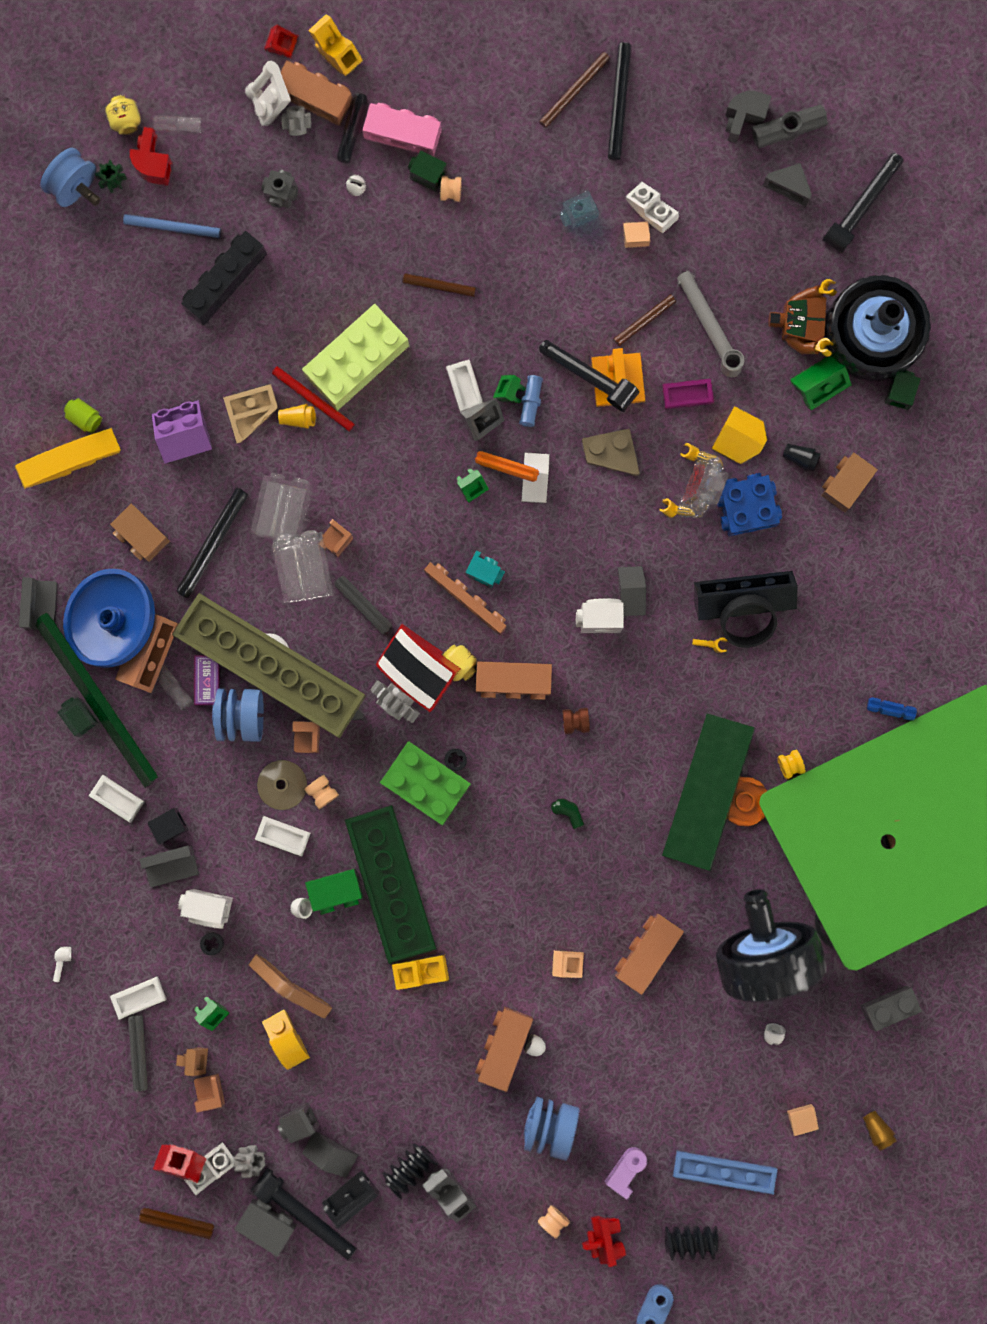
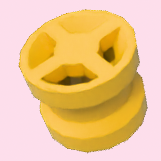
(791, 764)

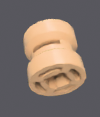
(321, 792)

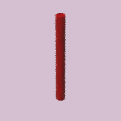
(313, 398)

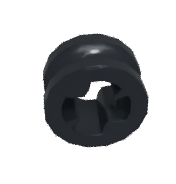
(450, 765)
(209, 936)

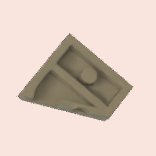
(612, 451)

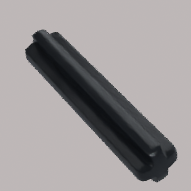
(352, 127)

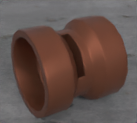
(578, 721)

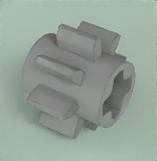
(296, 120)
(249, 1161)

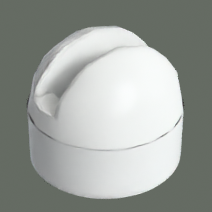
(353, 188)
(301, 908)
(774, 1037)
(537, 1046)

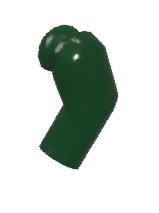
(569, 809)

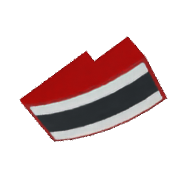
(417, 668)

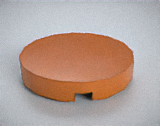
(740, 812)

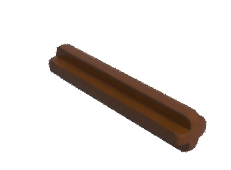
(176, 1223)

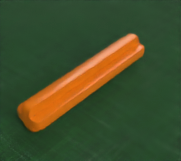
(507, 466)

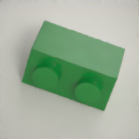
(334, 890)

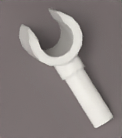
(61, 955)

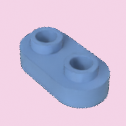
(653, 1310)

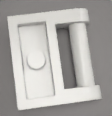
(273, 99)

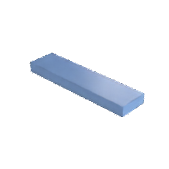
(725, 1172)

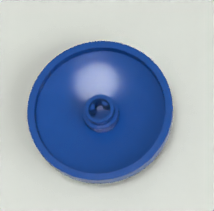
(109, 618)

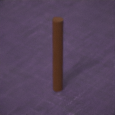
(439, 285)
(644, 320)

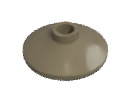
(293, 791)

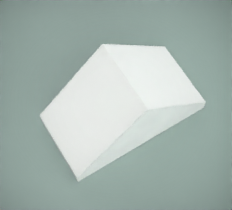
(536, 490)

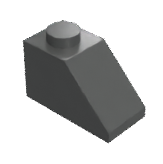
(298, 1123)

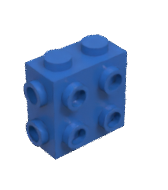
(749, 505)

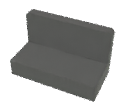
(36, 600)
(170, 866)

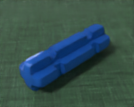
(891, 709)

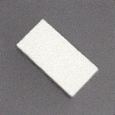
(464, 385)
(116, 798)
(282, 836)
(138, 998)

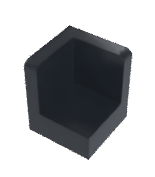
(167, 826)

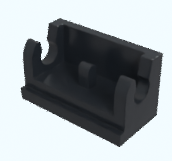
(350, 1199)

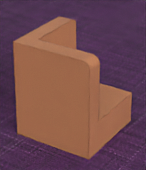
(337, 538)
(306, 737)
(208, 1093)

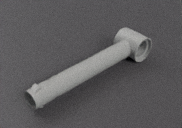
(711, 325)

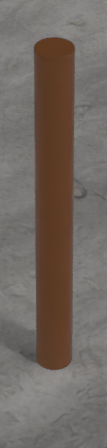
(574, 89)

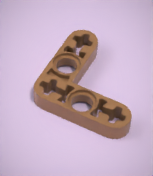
(287, 989)

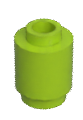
(82, 415)

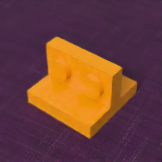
(618, 367)

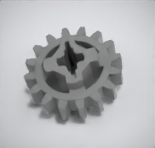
(395, 701)

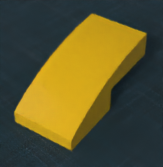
(420, 972)

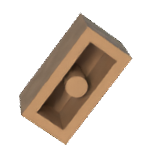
(849, 481)
(139, 532)

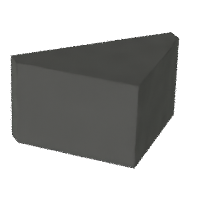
(789, 183)
(482, 418)
(632, 590)
(329, 1155)

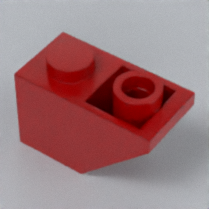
(179, 1163)

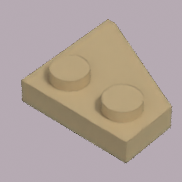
(250, 410)

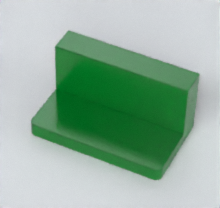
(821, 382)

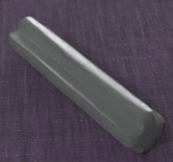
(363, 605)
(138, 1055)

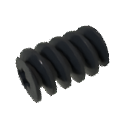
(409, 1169)
(691, 1243)

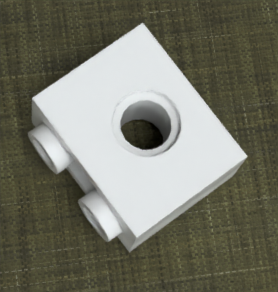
(600, 616)
(205, 908)

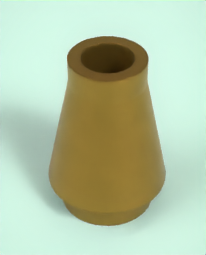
(879, 1131)

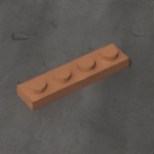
(458, 591)

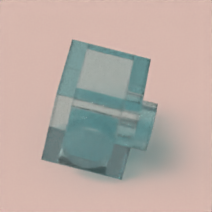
(579, 211)

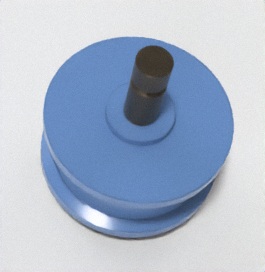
(69, 178)

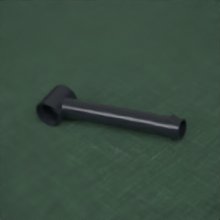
(841, 234)
(620, 393)
(270, 1188)

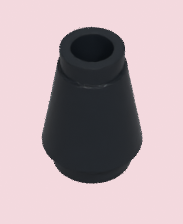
(802, 456)

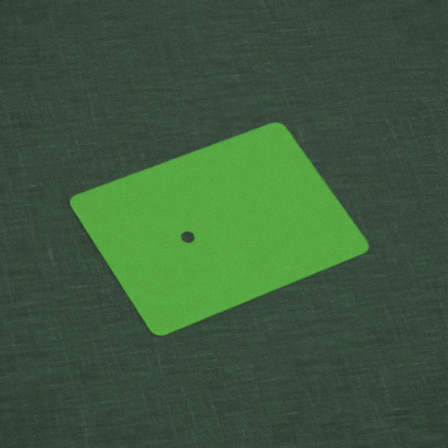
(834, 820)

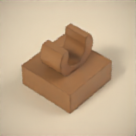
(194, 1061)

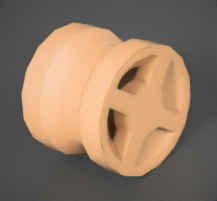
(450, 189)
(553, 1221)

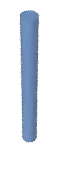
(172, 226)

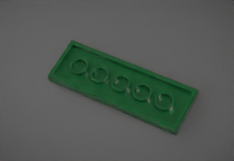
(708, 792)
(390, 884)

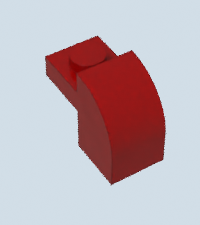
(150, 165)

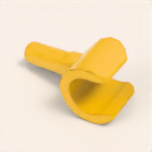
(710, 644)

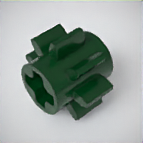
(105, 172)

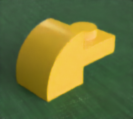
(285, 1040)

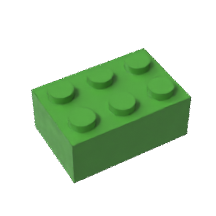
(425, 783)

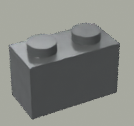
(890, 1008)
(266, 1226)

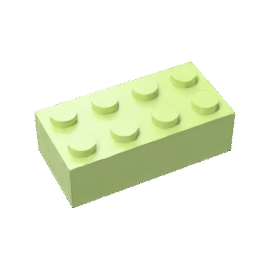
(355, 357)

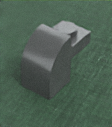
(746, 107)
(449, 1194)

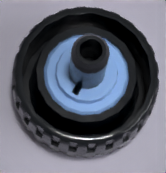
(878, 327)
(769, 957)

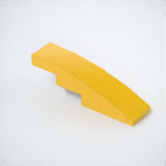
(67, 458)

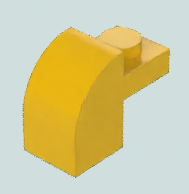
(334, 47)

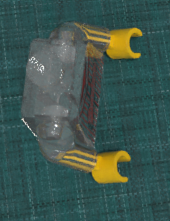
(703, 486)

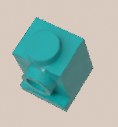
(484, 570)

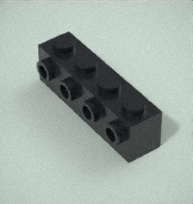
(223, 278)
(714, 595)

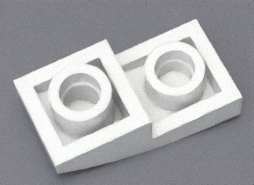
(650, 207)
(216, 1164)

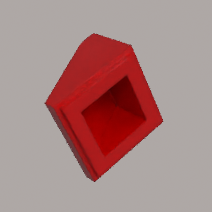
(281, 41)

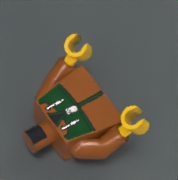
(805, 320)

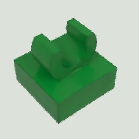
(507, 389)
(472, 485)
(211, 1014)

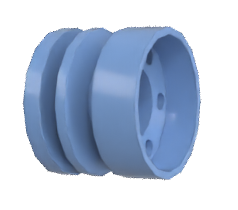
(236, 714)
(551, 1128)

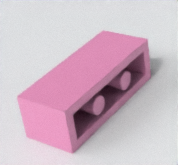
(401, 129)

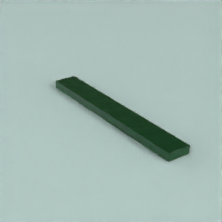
(96, 700)

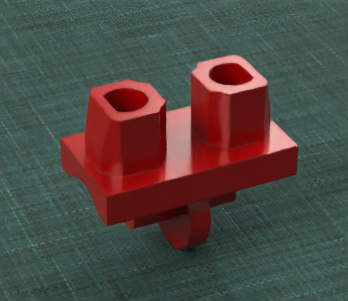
(600, 1240)

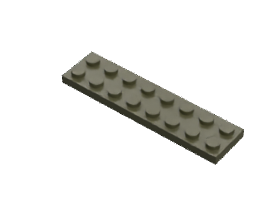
(269, 665)

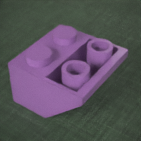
(181, 431)

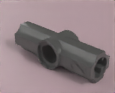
(803, 121)

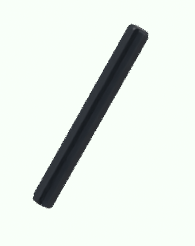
(619, 101)
(212, 542)

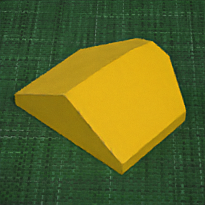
(741, 436)

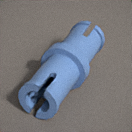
(531, 401)

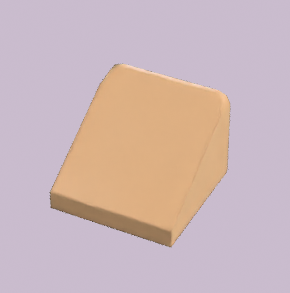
(636, 234)
(568, 964)
(803, 1119)

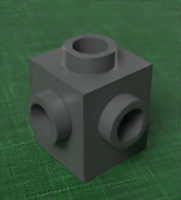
(280, 196)

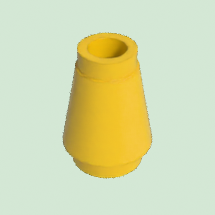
(298, 416)

